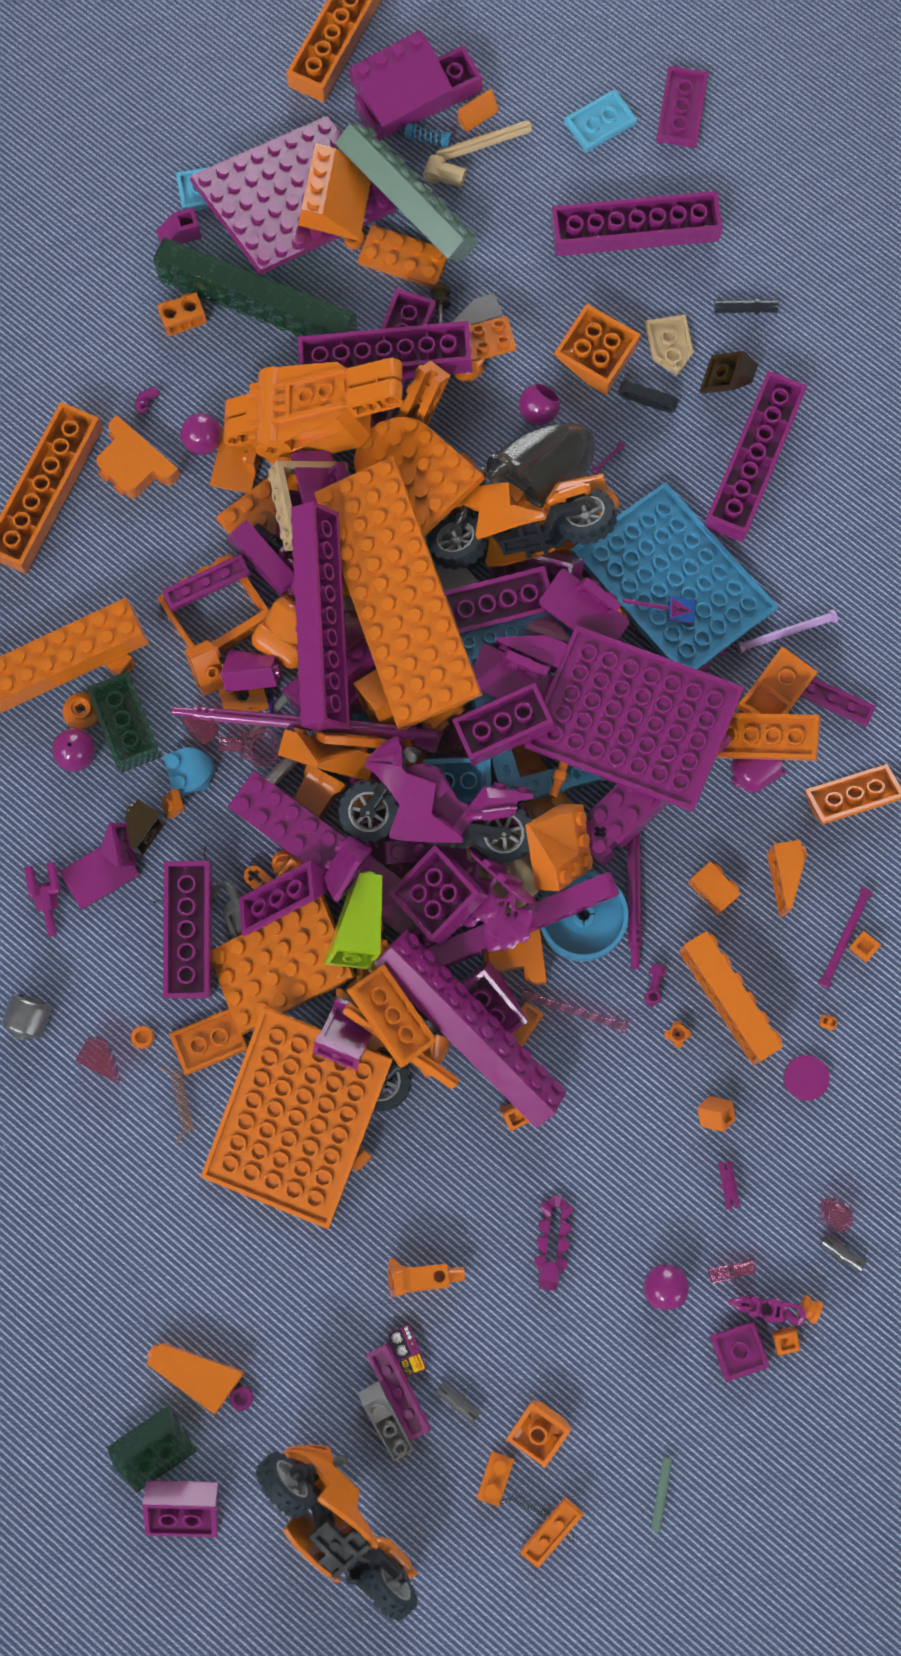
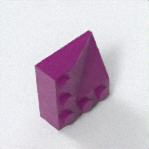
(438, 894)

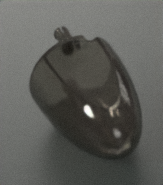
(543, 460)

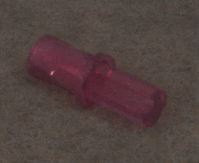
(731, 1271)

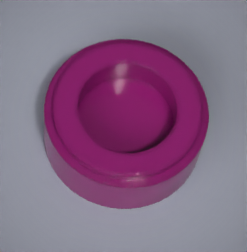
(241, 1398)

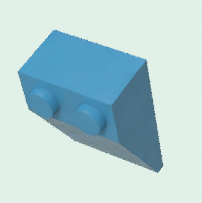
(463, 777)

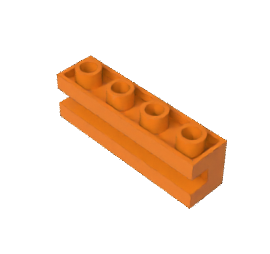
(424, 392)

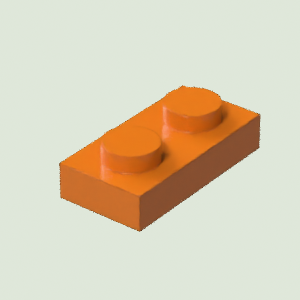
(495, 1478)

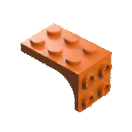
(778, 685)

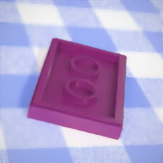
(95, 878)

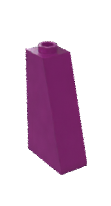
(261, 557)

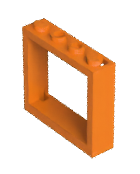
(235, 635)

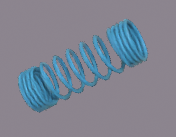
(410, 132)

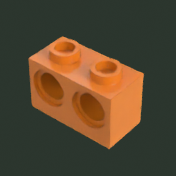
(183, 319)

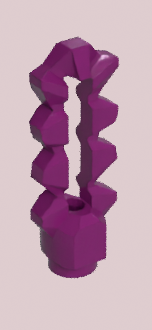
(550, 1271)

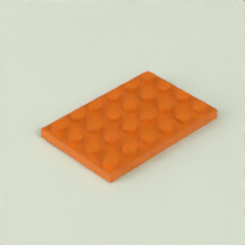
(279, 965)

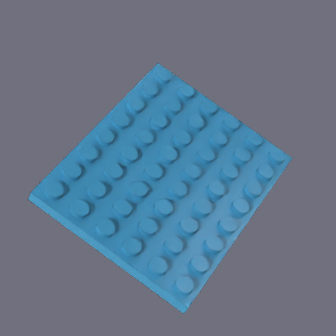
(668, 552)

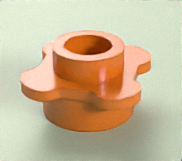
(671, 1034)

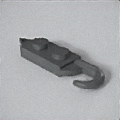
(231, 910)

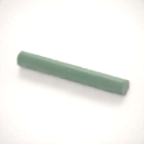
(661, 1494)

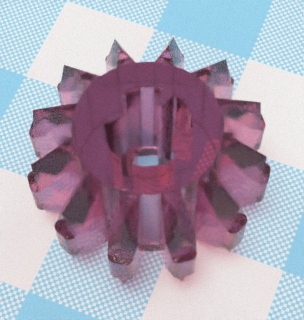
(201, 730)

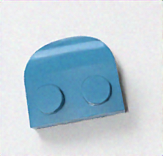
(189, 770)

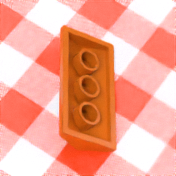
(853, 794)

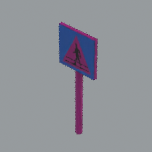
(679, 608)

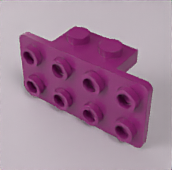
(314, 478)
(584, 605)

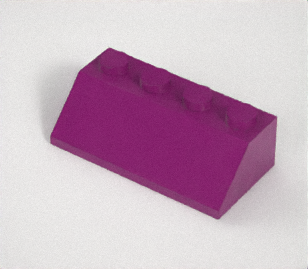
(553, 563)
(281, 896)

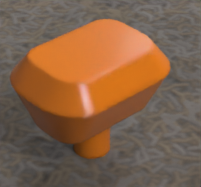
(828, 1022)

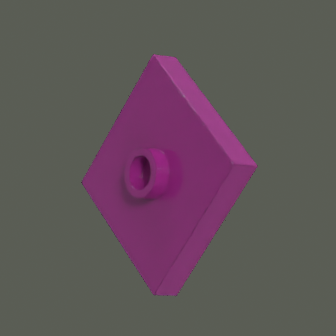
(739, 1351)

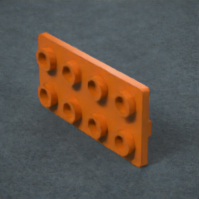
(491, 338)
(235, 467)

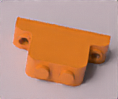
(132, 461)
(524, 956)

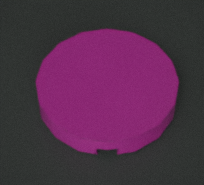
(806, 1078)

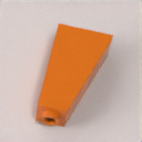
(196, 1375)

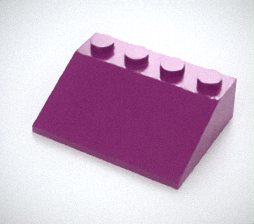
(400, 79)

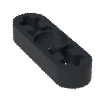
(648, 396)

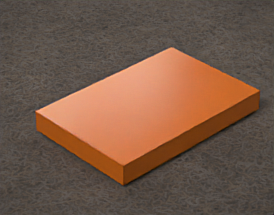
(207, 1042)

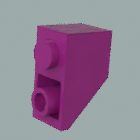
(180, 227)

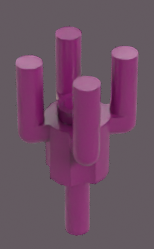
(44, 894)

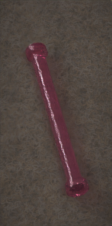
(577, 1011)

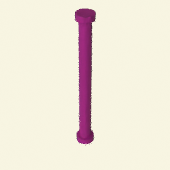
(845, 937)

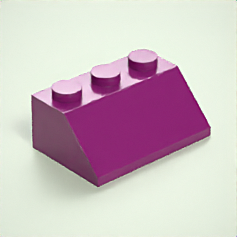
(181, 1508)

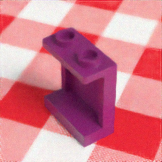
(342, 1038)

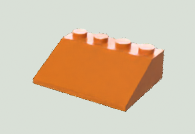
(334, 194)

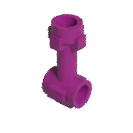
(653, 996)

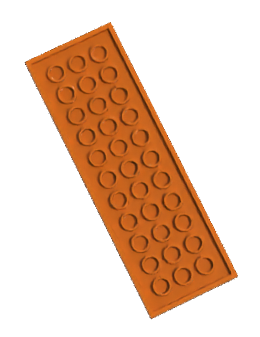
(399, 596)

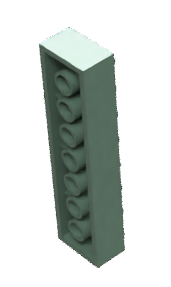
(407, 192)

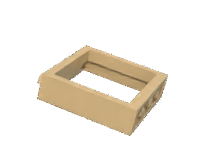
(281, 495)

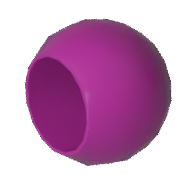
(539, 405)
(201, 434)
(77, 756)
(666, 1287)

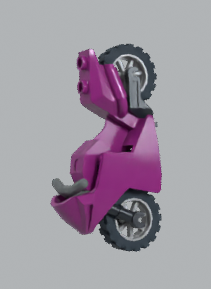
(426, 809)

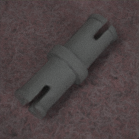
(843, 1253)
(458, 1402)

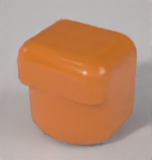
(278, 633)

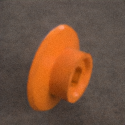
(82, 720)

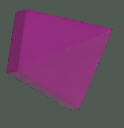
(117, 847)

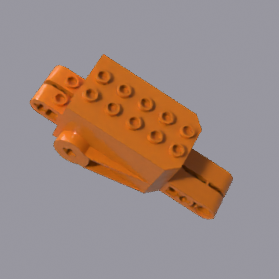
(312, 407)

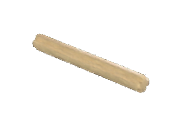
(485, 140)

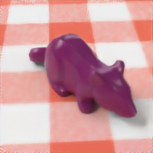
(771, 1309)

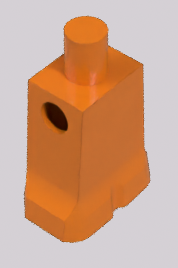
(318, 790)
(421, 1278)

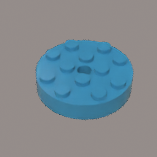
(596, 935)

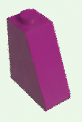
(249, 671)

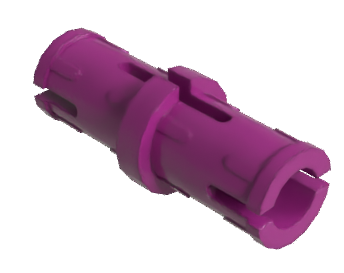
(729, 1185)

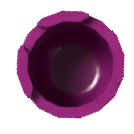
(755, 773)

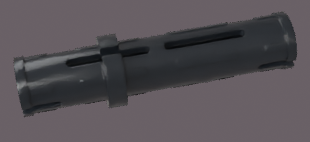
(746, 306)

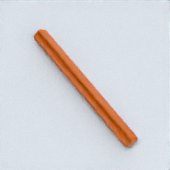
(423, 1061)

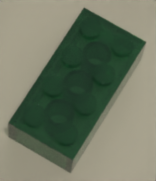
(124, 722)

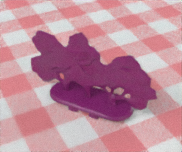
(500, 930)

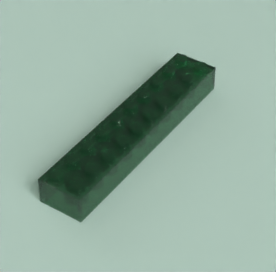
(249, 292)

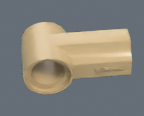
(439, 170)

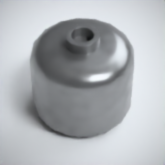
(26, 1016)

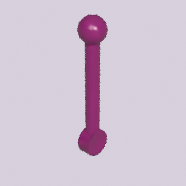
(596, 469)

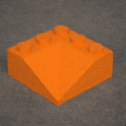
(597, 348)
(330, 757)
(559, 847)

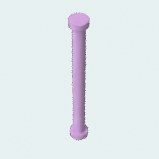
(830, 617)

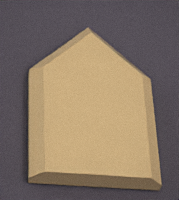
(670, 342)

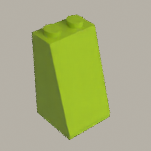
(358, 930)

